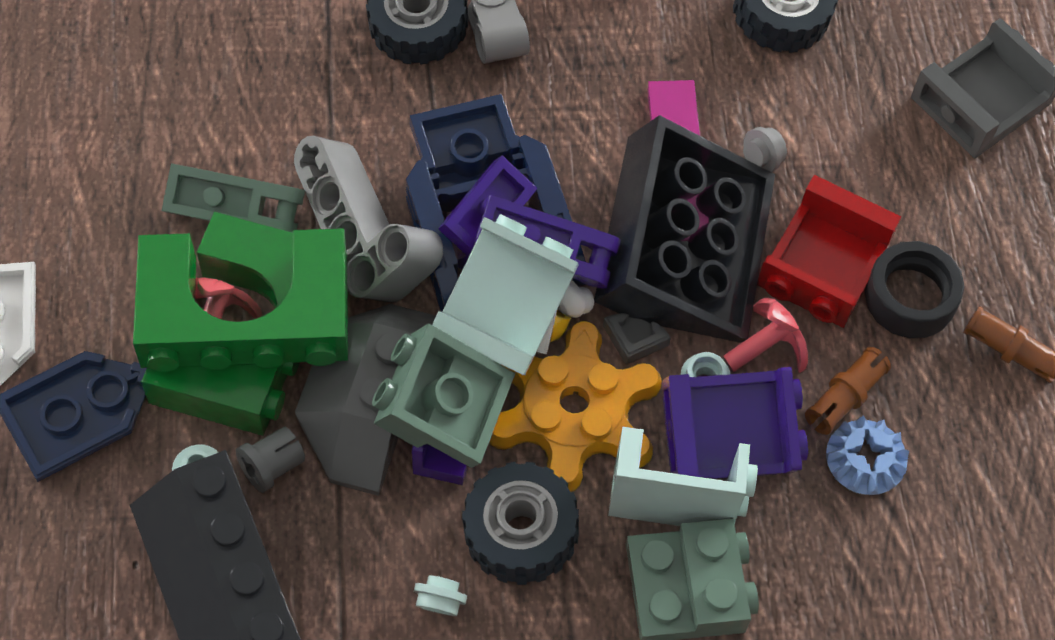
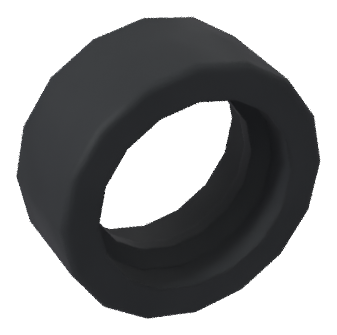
(920, 258)

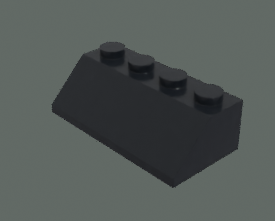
(211, 556)

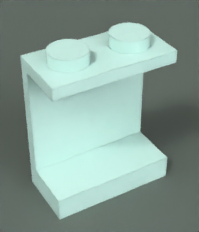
(507, 293)
(677, 497)

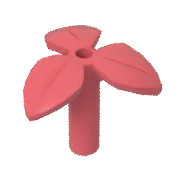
(222, 295)
(781, 329)

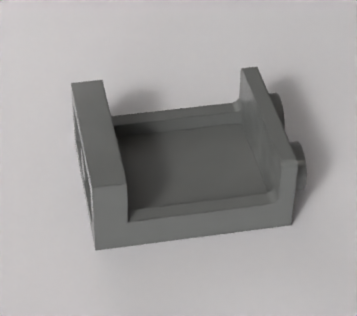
(987, 89)

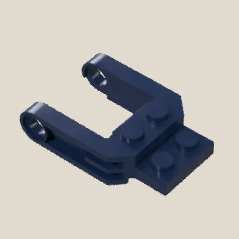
(454, 153)

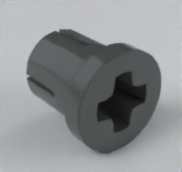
(270, 458)

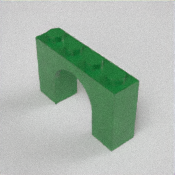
(304, 328)
(242, 394)

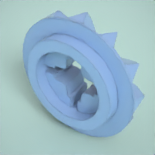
(853, 470)

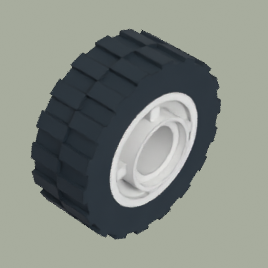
(784, 23)

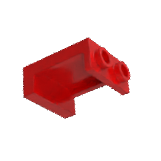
(828, 251)

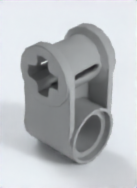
(498, 30)

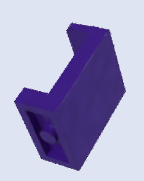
(717, 412)

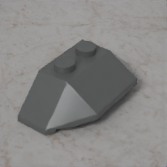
(339, 396)

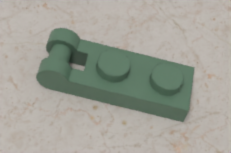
(202, 192)

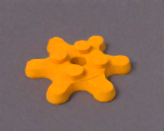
(576, 436)

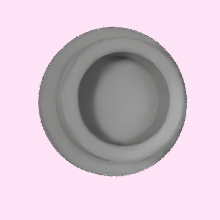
(765, 148)

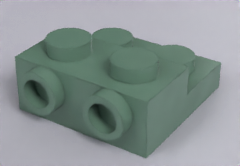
(442, 395)
(691, 581)

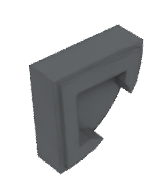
(634, 336)

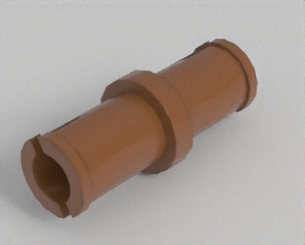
(1012, 343)
(847, 390)

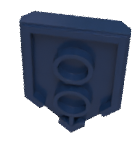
(72, 410)

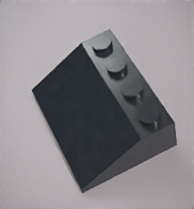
(695, 283)

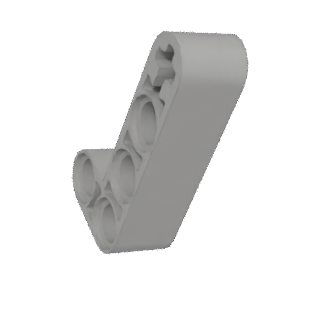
(381, 257)

